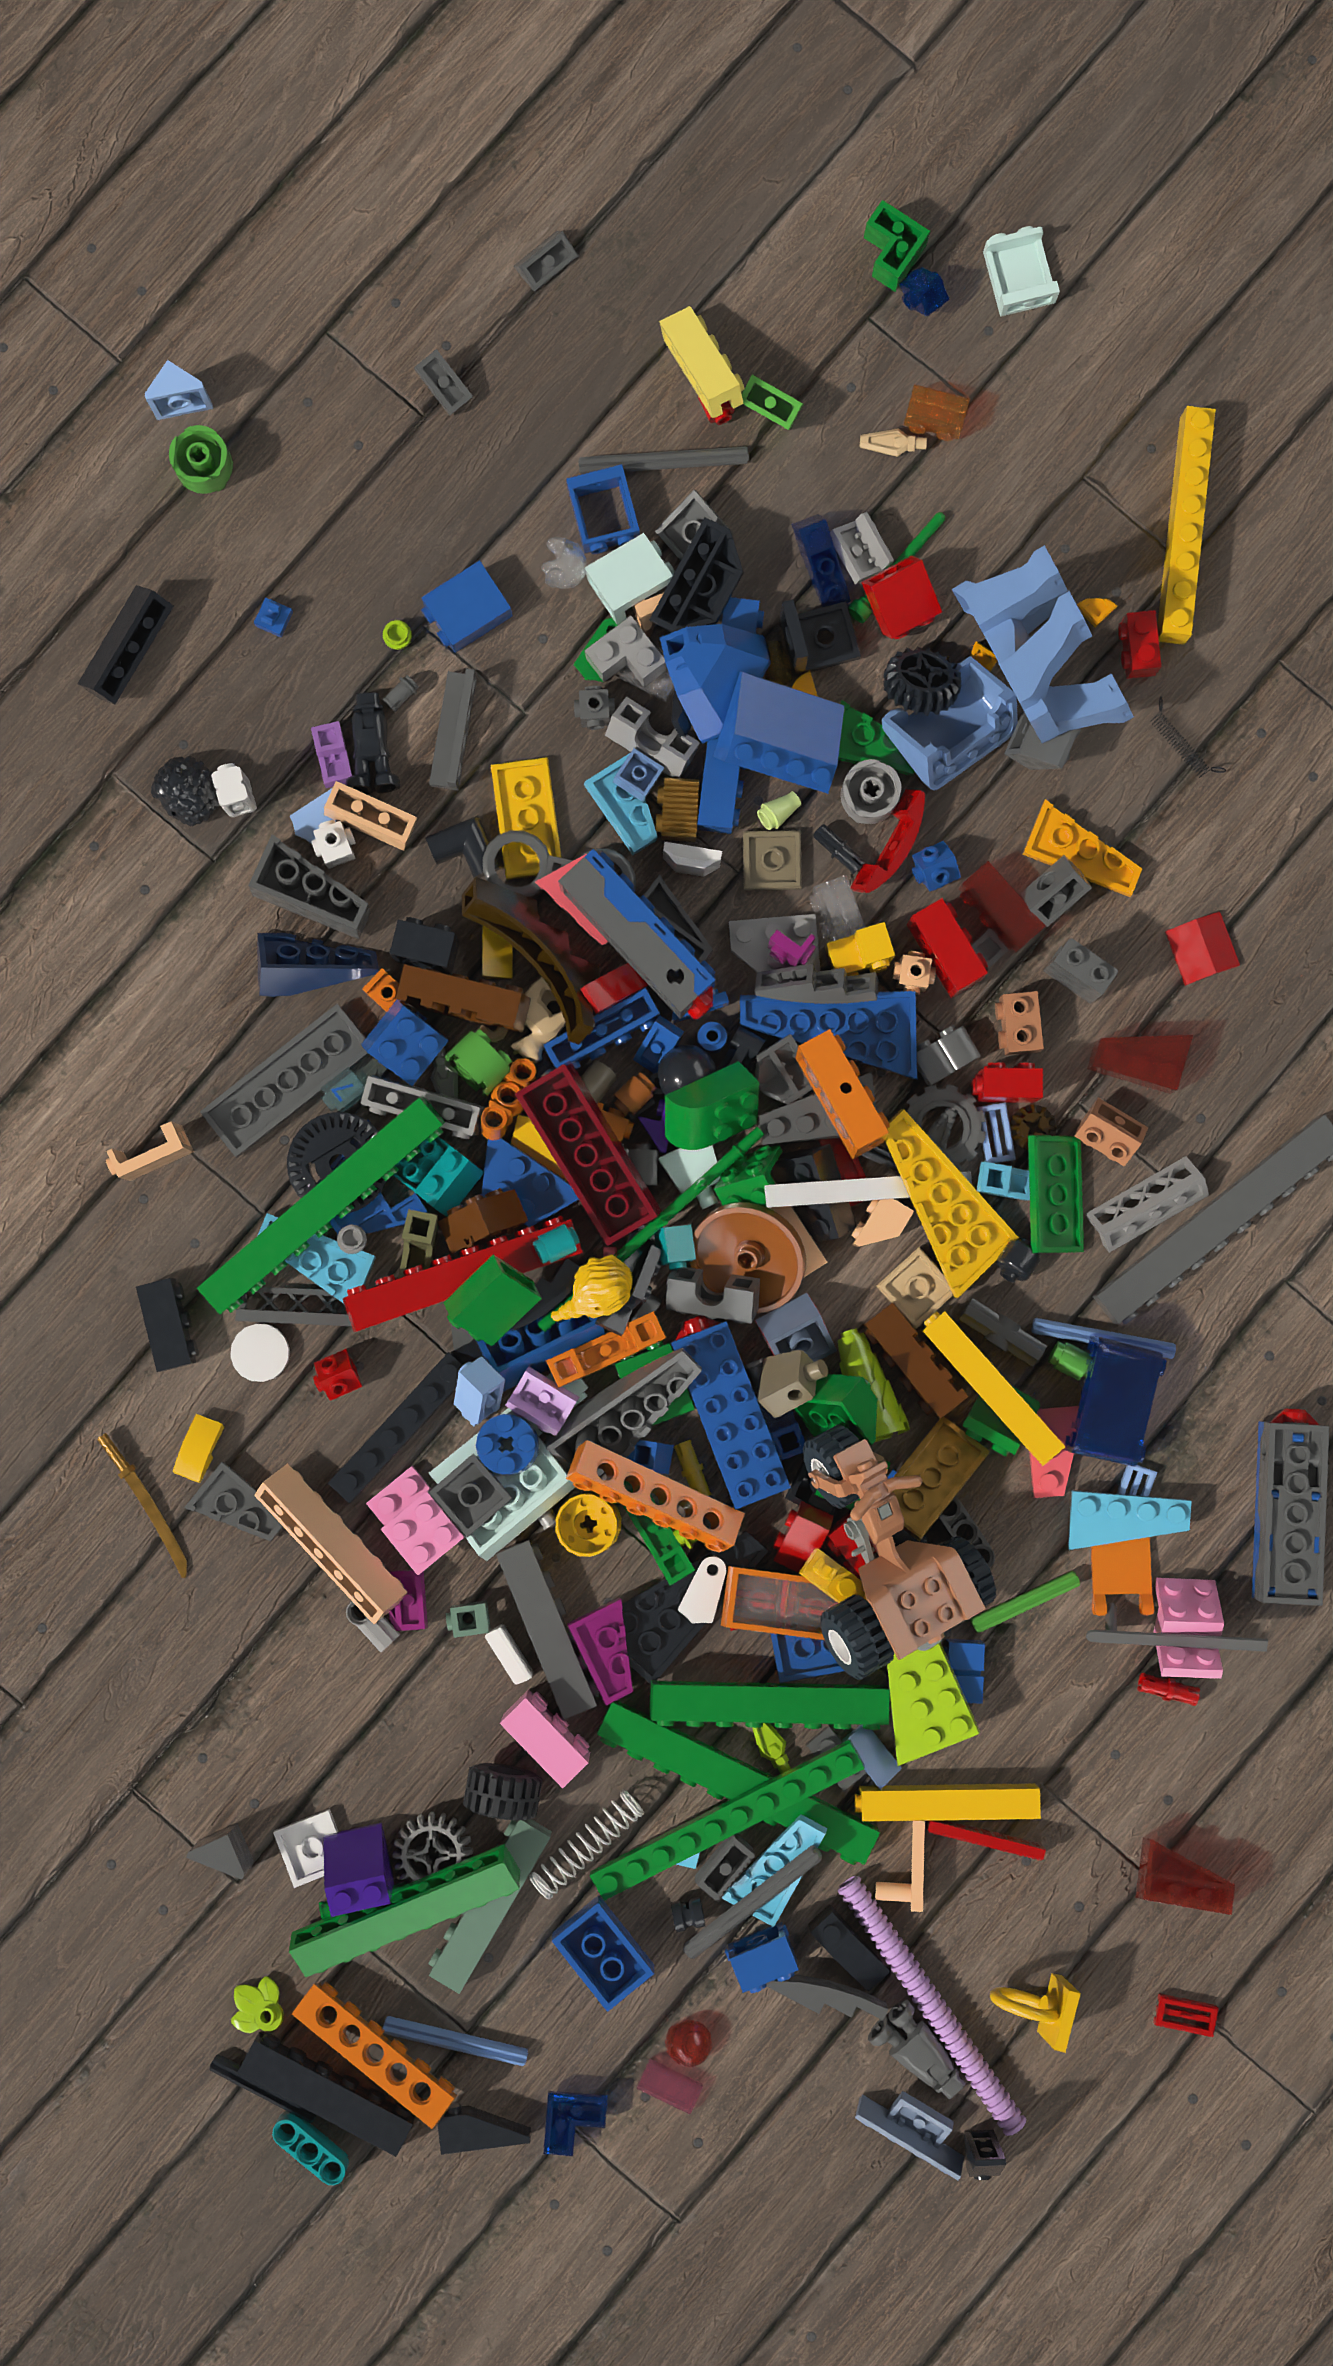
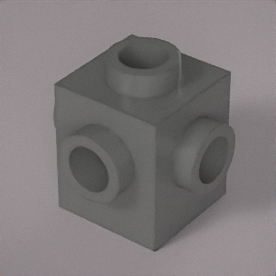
(594, 717)

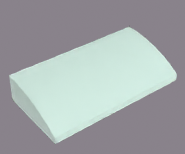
(532, 1495)

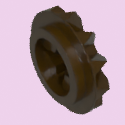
(1030, 1114)

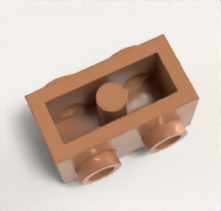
(1025, 1023)
(1111, 1132)

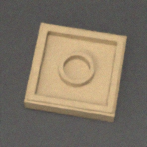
(916, 1287)

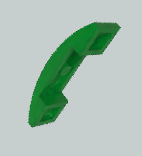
(662, 1545)

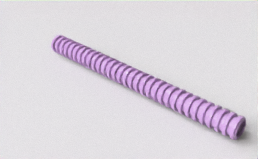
(933, 2007)

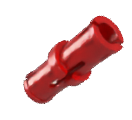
(1168, 1689)

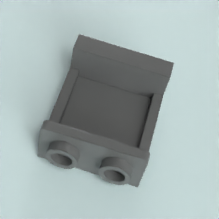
(1081, 971)

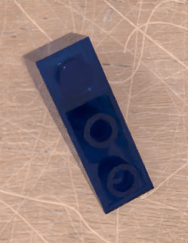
(821, 560)

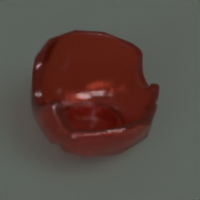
(688, 2043)

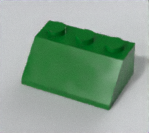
(842, 1402)

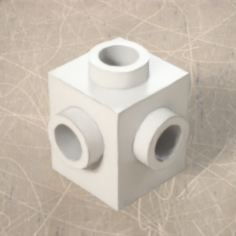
(338, 852)

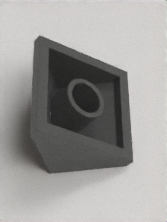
(224, 1852)

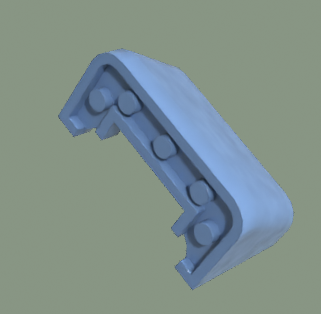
(957, 738)

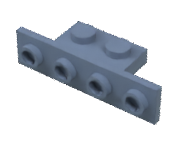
(915, 2129)

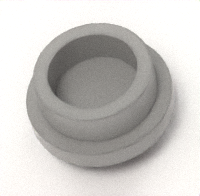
(351, 1239)

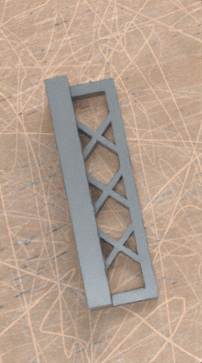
(1152, 1207)

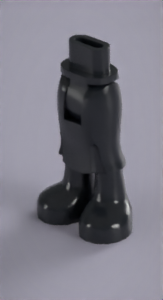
(370, 745)

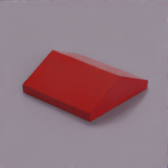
(1202, 948)

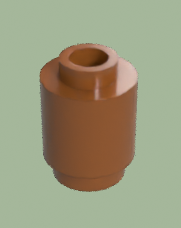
(634, 1094)

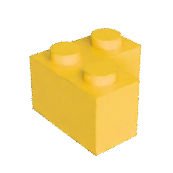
(863, 951)

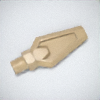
(892, 442)

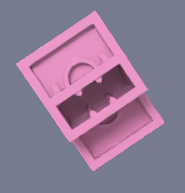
(414, 1520)
(1188, 1609)

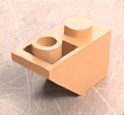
(885, 1222)

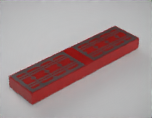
(986, 1838)

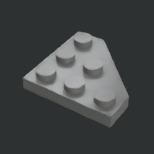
(751, 938)

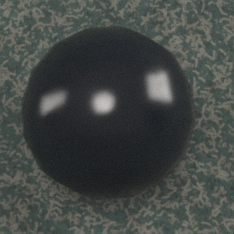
(684, 1066)

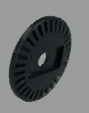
(319, 1142)

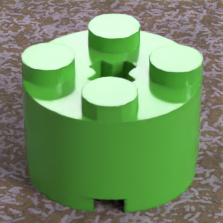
(197, 473)
(479, 1062)

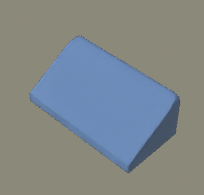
(877, 1759)

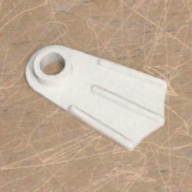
(703, 1592)

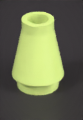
(778, 810)

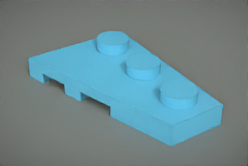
(624, 811)

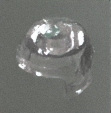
(569, 565)

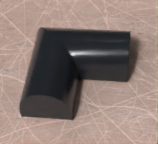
(463, 838)

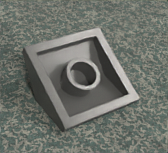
(684, 522)
(470, 1495)

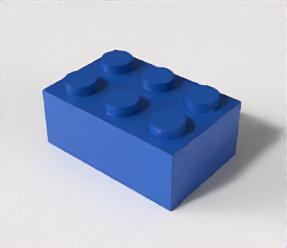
(603, 1953)

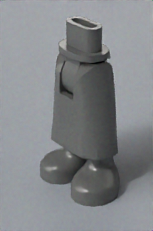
(919, 2052)

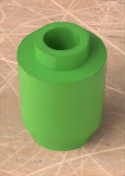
(1069, 1360)

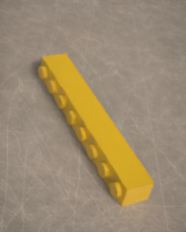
(1185, 525)

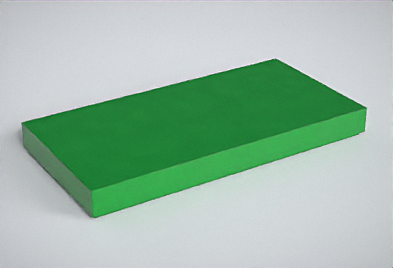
(1055, 1194)

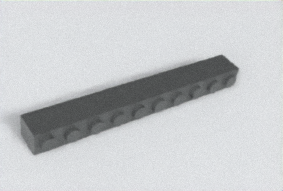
(1217, 1221)

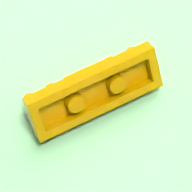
(831, 1577)

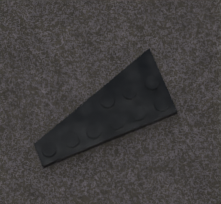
(652, 1619)

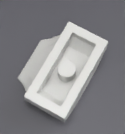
(691, 859)

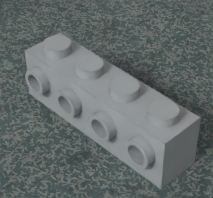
(394, 1097)

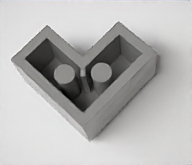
(629, 647)

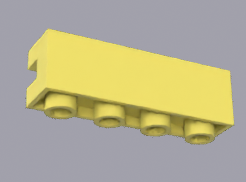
(701, 361)

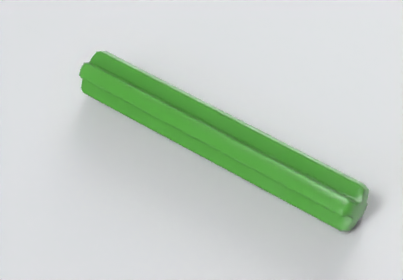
(1025, 1601)

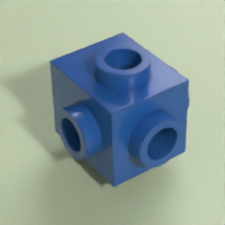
(935, 866)

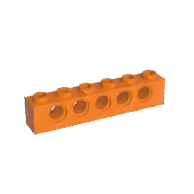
(724, 1519)
(310, 2013)

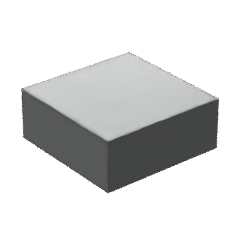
(989, 947)

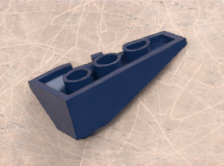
(300, 966)

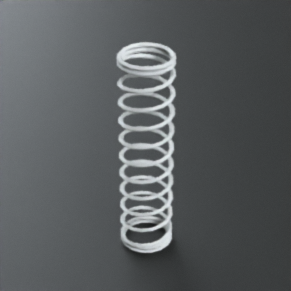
(543, 1887)

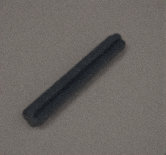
(229, 2069)

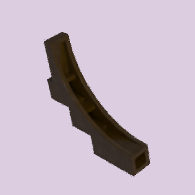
(545, 947)

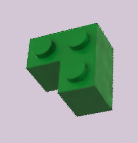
(900, 241)

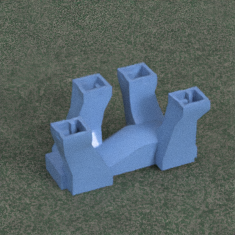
(1011, 608)

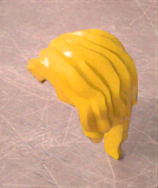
(599, 1289)

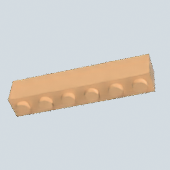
(330, 1543)

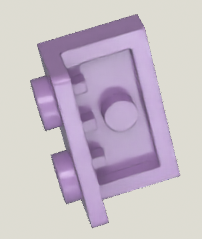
(541, 1401)

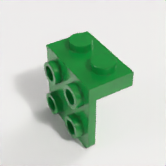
(748, 1176)
(985, 1423)

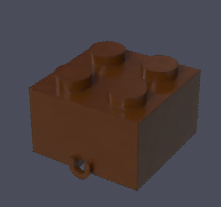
(482, 1219)

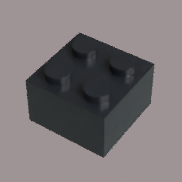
(424, 945)

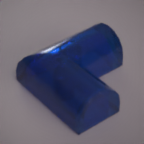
(566, 2112)

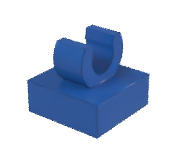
(273, 617)

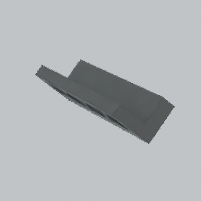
(453, 730)
(289, 1316)

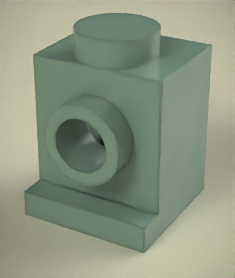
(481, 1620)

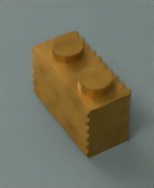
(679, 809)

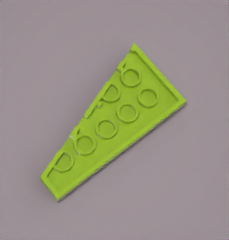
(927, 1704)

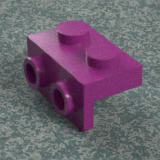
(786, 950)

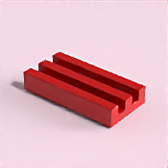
(1167, 1999)

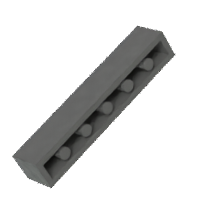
(547, 1628)

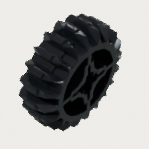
(922, 681)

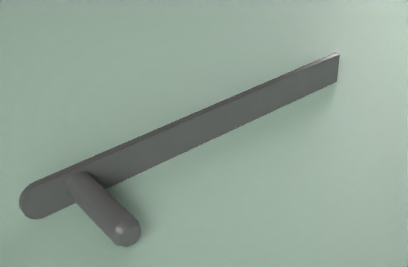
(1111, 1635)

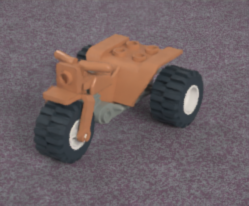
(909, 1588)

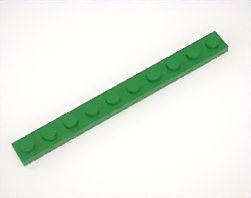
(727, 1819)

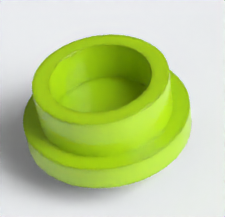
(397, 634)

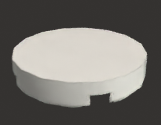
(260, 1352)

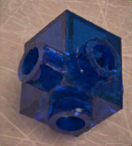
(923, 291)

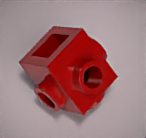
(336, 1375)

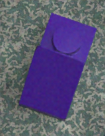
(656, 1129)

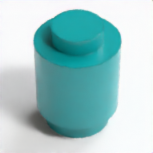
(556, 1244)

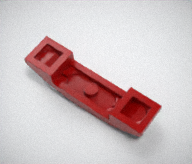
(910, 813)

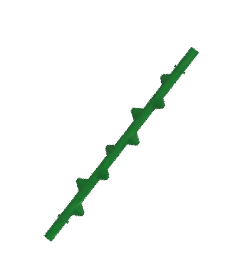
(674, 1208)

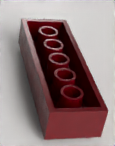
(588, 1153)

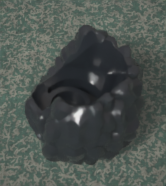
(186, 790)

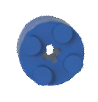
(490, 1444)

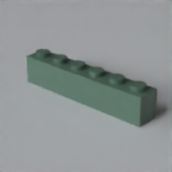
(477, 1926)

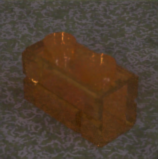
(936, 413)

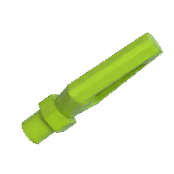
(772, 1746)

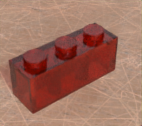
(1000, 907)

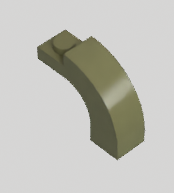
(419, 1240)

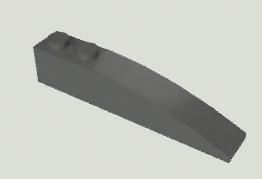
(625, 1409)

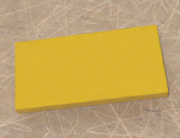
(525, 804)

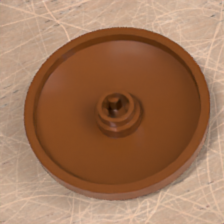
(754, 1244)

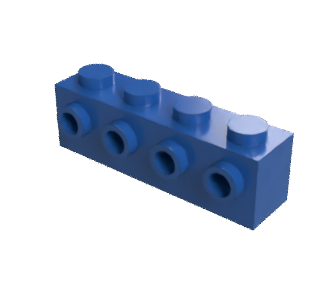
(610, 1027)

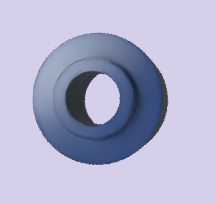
(712, 1046)

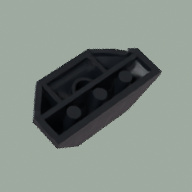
(701, 581)

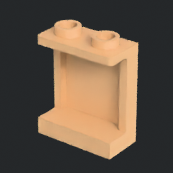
(175, 1148)

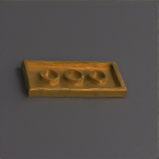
(945, 1464)

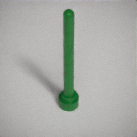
(860, 608)

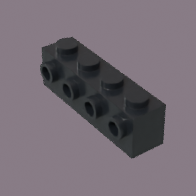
(125, 644)

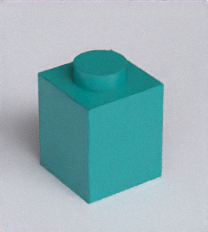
(676, 1246)

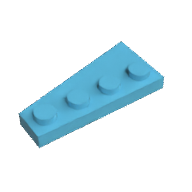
(328, 1264)
(1114, 1518)
(785, 1848)

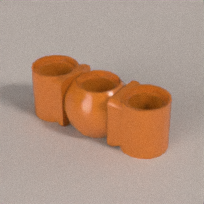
(505, 1111)

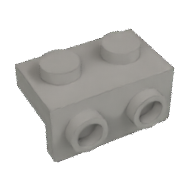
(861, 548)

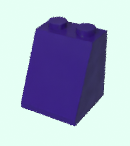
(357, 1870)

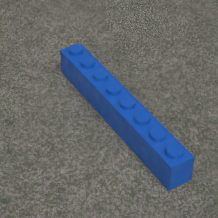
(720, 778)

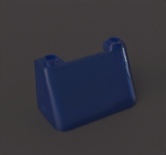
(1116, 1402)

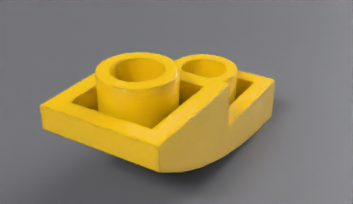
(197, 1448)

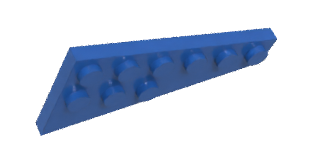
(872, 1031)

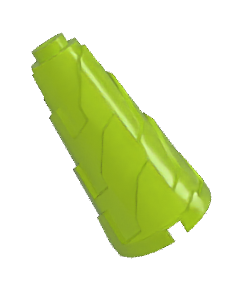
(859, 1360)

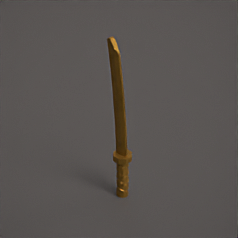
(128, 1473)

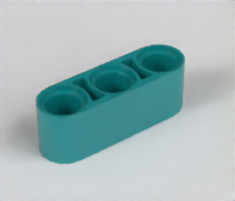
(316, 2161)

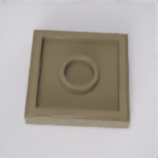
(772, 860)

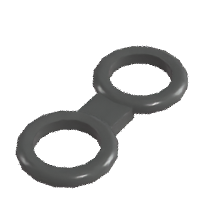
(547, 863)

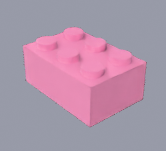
(546, 1737)

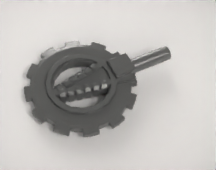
(941, 1129)

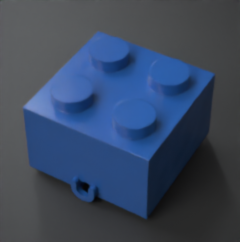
(404, 1042)
(762, 1958)

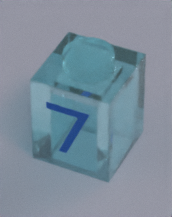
(343, 1091)

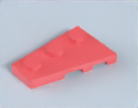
(1053, 1476)

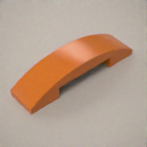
(605, 1350)

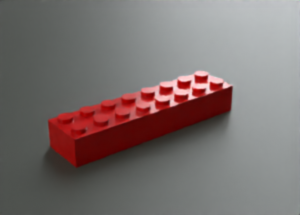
(436, 1284)

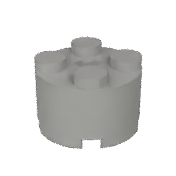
(877, 777)

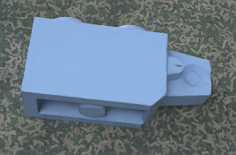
(478, 1390)

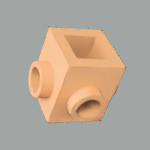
(909, 982)

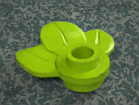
(254, 2003)

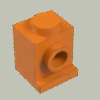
(376, 986)
(620, 1125)

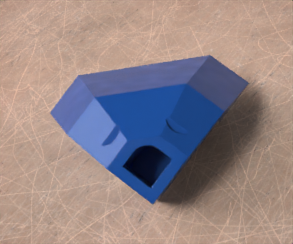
(706, 668)

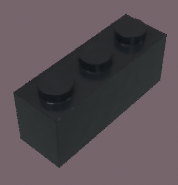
(167, 1324)

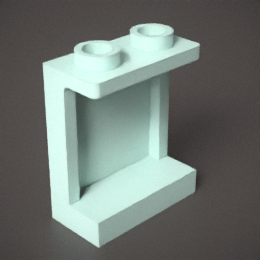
(1019, 271)
(629, 575)

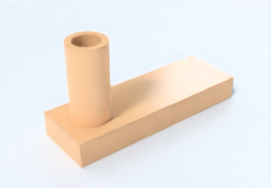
(905, 1891)

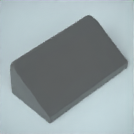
(546, 260)

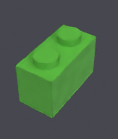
(771, 402)

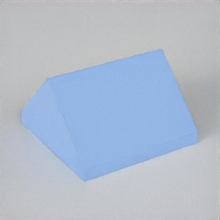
(176, 393)

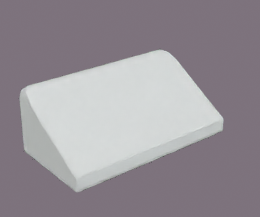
(509, 1654)

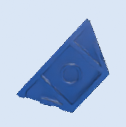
(537, 1186)

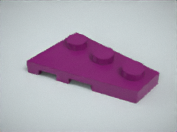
(604, 1649)

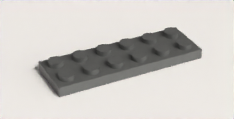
(285, 1081)

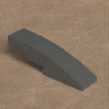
(823, 987)
(816, 1992)

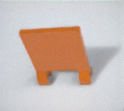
(1122, 1570)

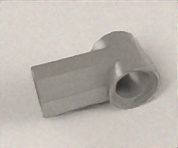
(380, 1634)

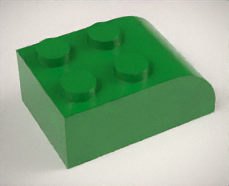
(712, 1108)

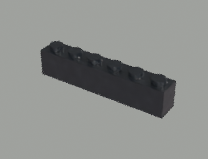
(398, 1429)
(327, 2093)

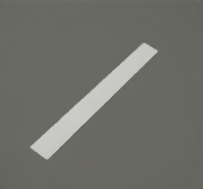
(838, 1191)

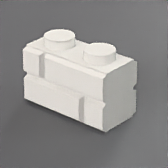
(233, 790)

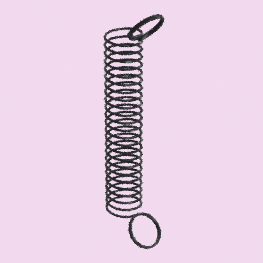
(1160, 710)

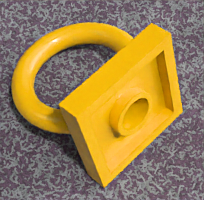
(1053, 2011)

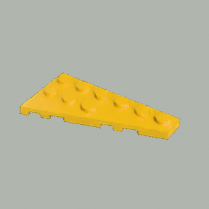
(956, 1218)

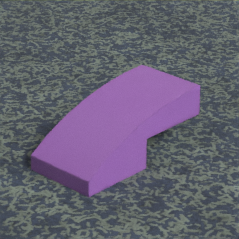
(331, 753)

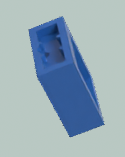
(597, 482)

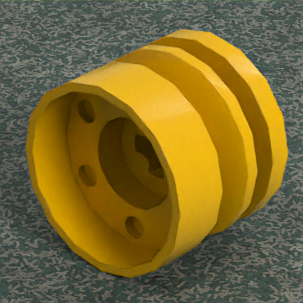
(578, 1538)

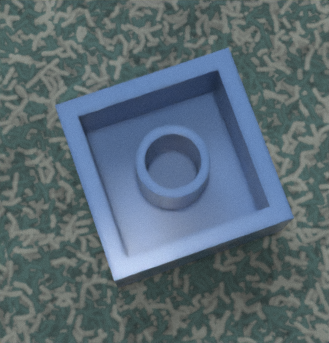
(638, 774)

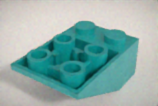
(439, 1174)

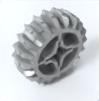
(419, 1854)

